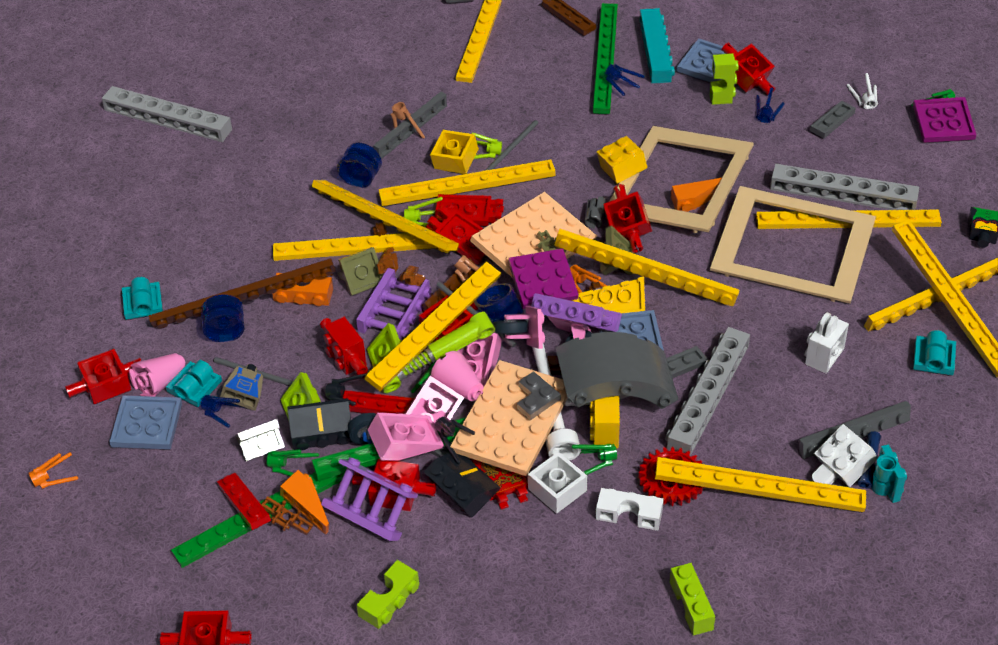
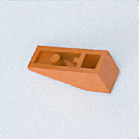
(693, 195)
(302, 495)

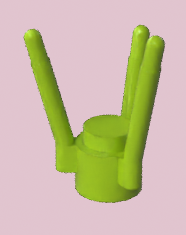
(493, 146)
(414, 215)

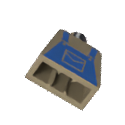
(244, 385)

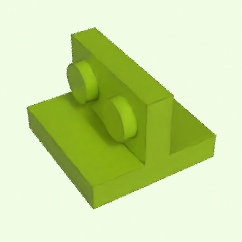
(383, 344)
(300, 393)

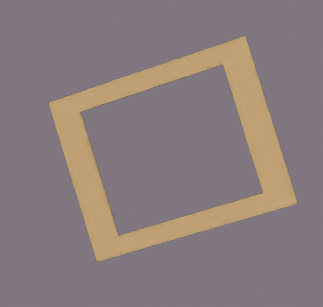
(704, 222)
(851, 262)

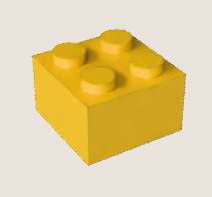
(454, 151)
(622, 159)
(605, 421)

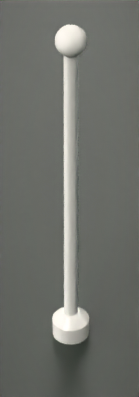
(561, 438)

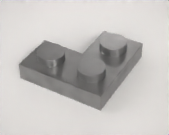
(539, 397)

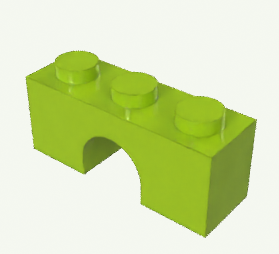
(723, 68)
(697, 607)
(379, 608)

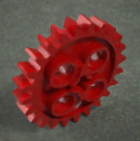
(663, 489)

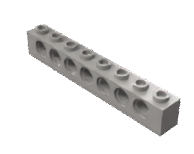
(167, 114)
(844, 188)
(708, 391)

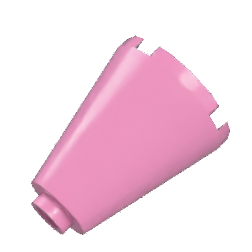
(156, 373)
(457, 375)

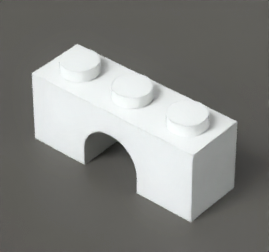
(613, 503)

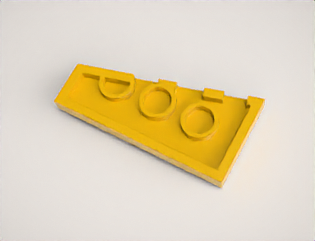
(620, 298)

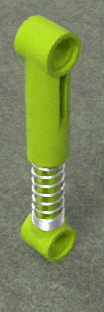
(477, 328)

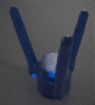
(614, 72)
(766, 113)
(213, 404)

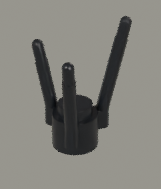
(335, 390)
(446, 429)

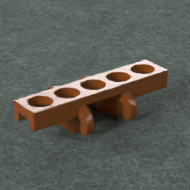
(388, 260)
(412, 277)
(278, 515)

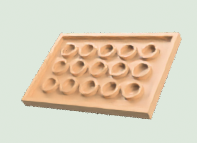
(518, 230)
(501, 431)

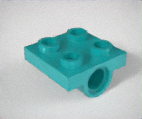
(141, 298)
(935, 353)
(194, 382)
(888, 475)

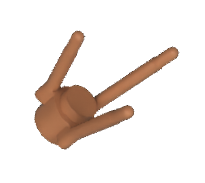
(400, 112)
(464, 265)

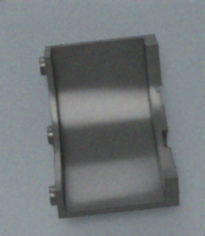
(615, 366)

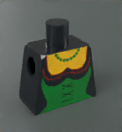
(983, 226)

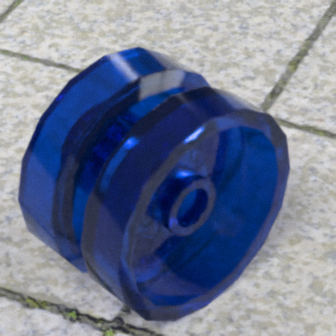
(359, 165)
(499, 301)
(222, 318)

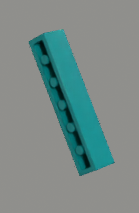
(656, 46)

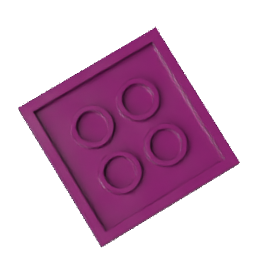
(944, 119)
(543, 274)

